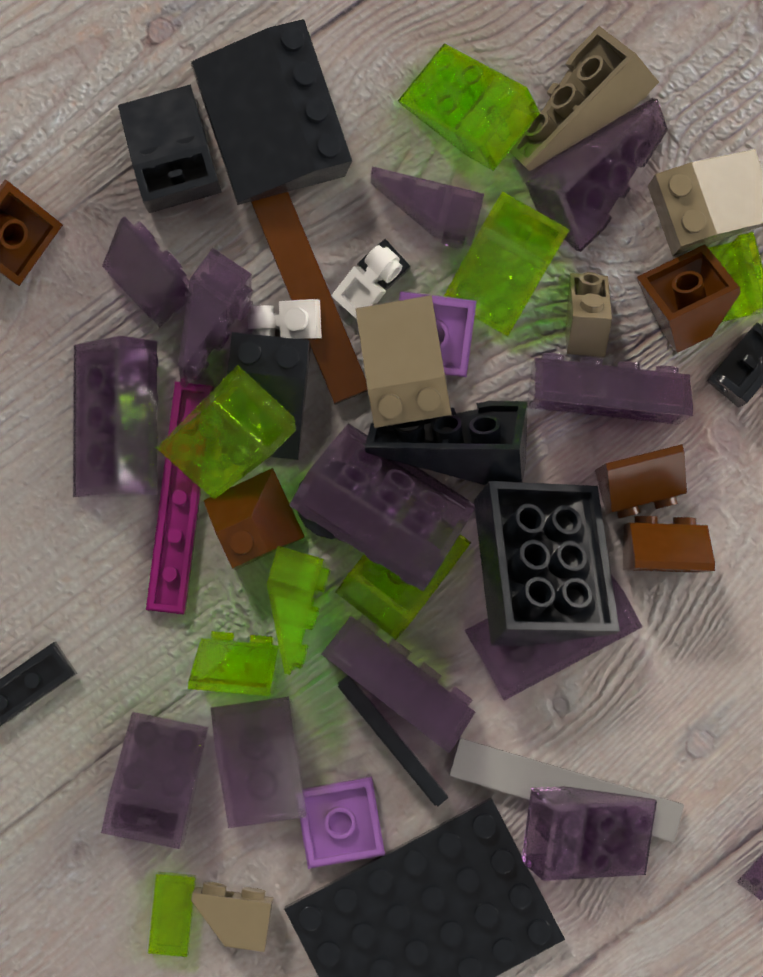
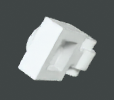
(361, 287)
(295, 319)

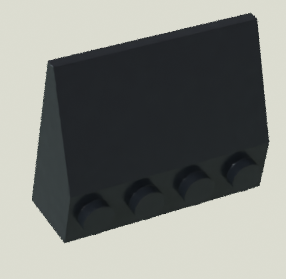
(272, 113)
(544, 563)

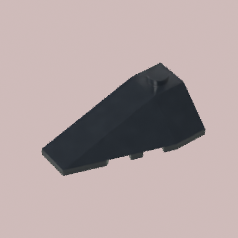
(466, 445)

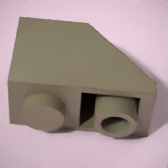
(588, 314)
(235, 917)

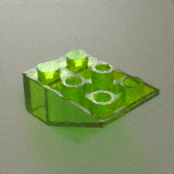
(471, 105)
(507, 262)
(228, 434)
(292, 592)

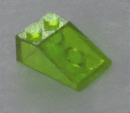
(387, 598)
(236, 665)

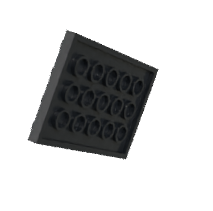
(430, 907)

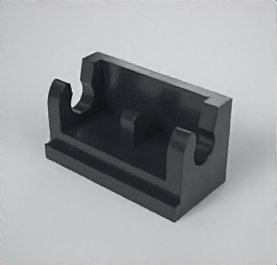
(742, 369)

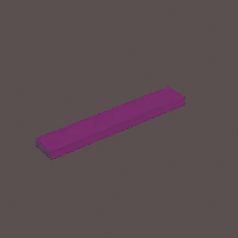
(176, 518)

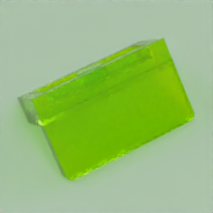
(745, 266)

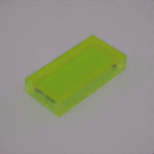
(172, 914)

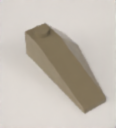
(598, 88)

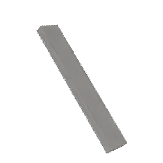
(518, 774)

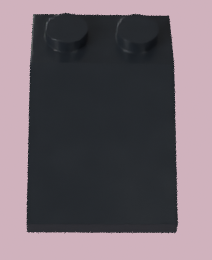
(281, 370)

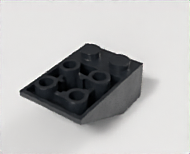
(168, 149)

